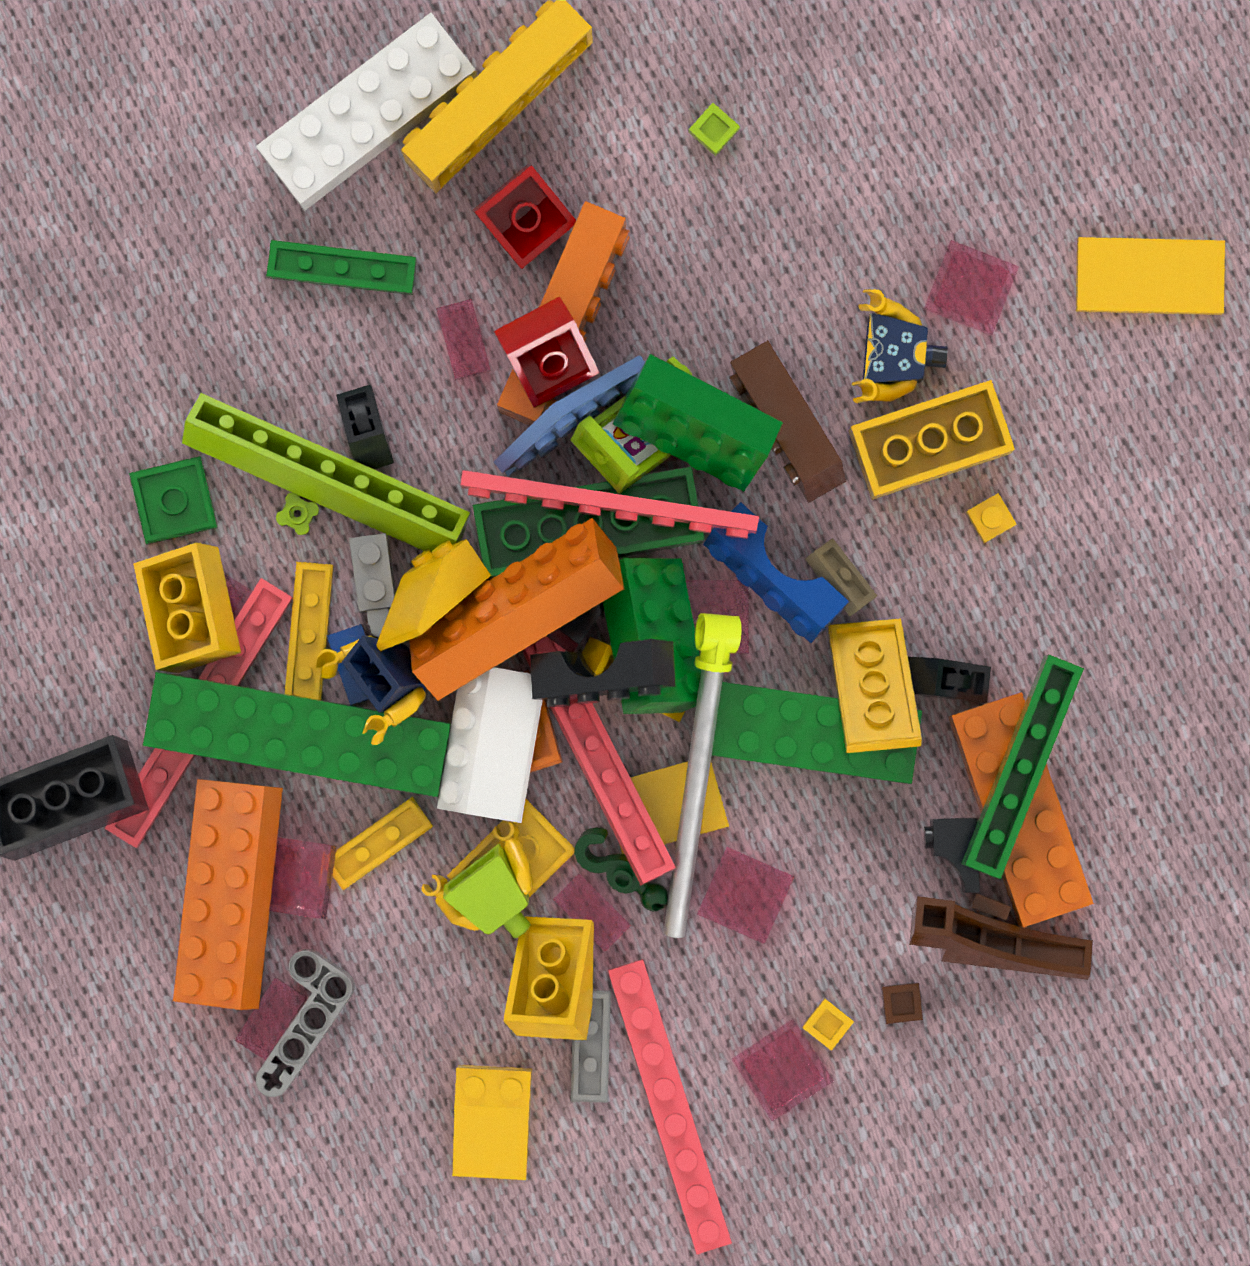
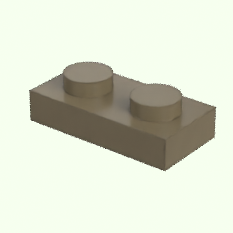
(836, 568)

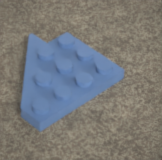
(565, 415)

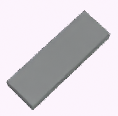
(591, 1056)

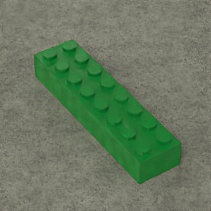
(293, 734)

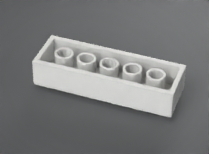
(366, 111)

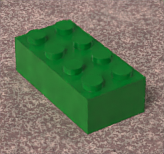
(697, 423)
(658, 608)

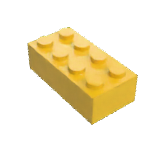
(931, 439)

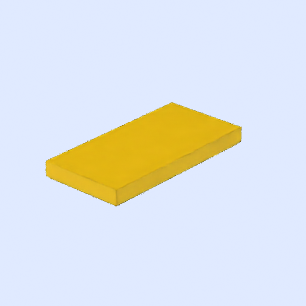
(1150, 275)
(874, 685)

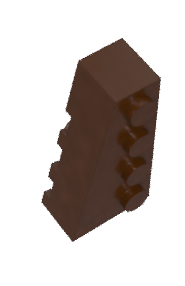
(801, 440)

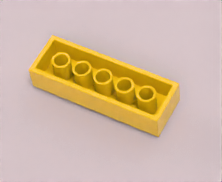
(497, 93)

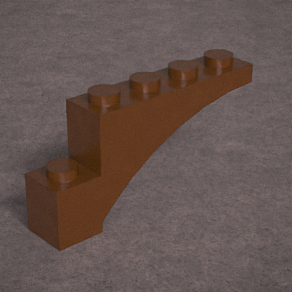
(995, 944)

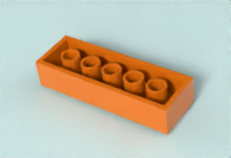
(578, 280)
(517, 608)
(1043, 868)
(227, 894)

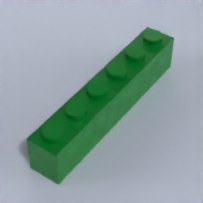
(1022, 766)

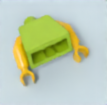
(489, 890)

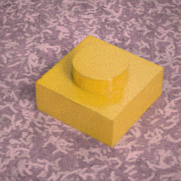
(991, 518)
(827, 1024)

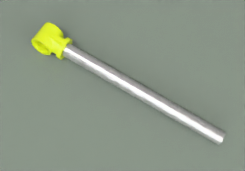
(715, 638)

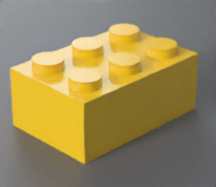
(187, 608)

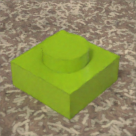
(714, 129)

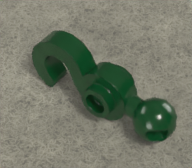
(618, 871)

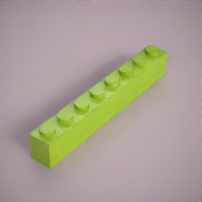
(322, 475)

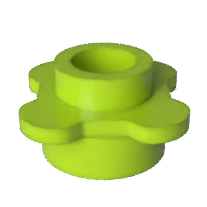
(307, 509)

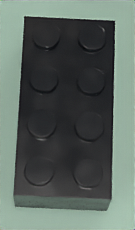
(68, 797)

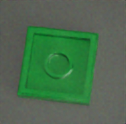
(173, 500)

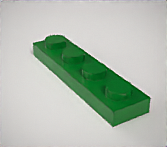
(341, 267)

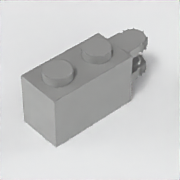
(373, 578)

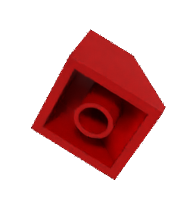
(525, 216)
(546, 351)

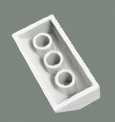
(491, 746)

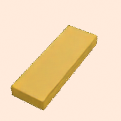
(379, 842)

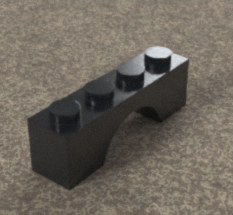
(637, 667)

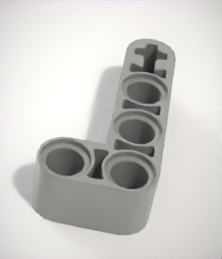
(300, 1027)

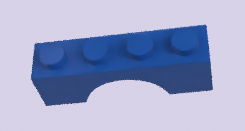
(804, 604)

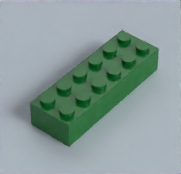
(515, 531)
(798, 733)

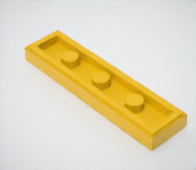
(308, 629)

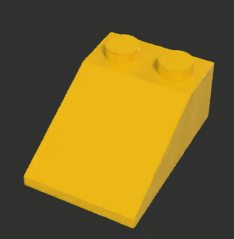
(431, 590)
(552, 980)
(491, 1122)

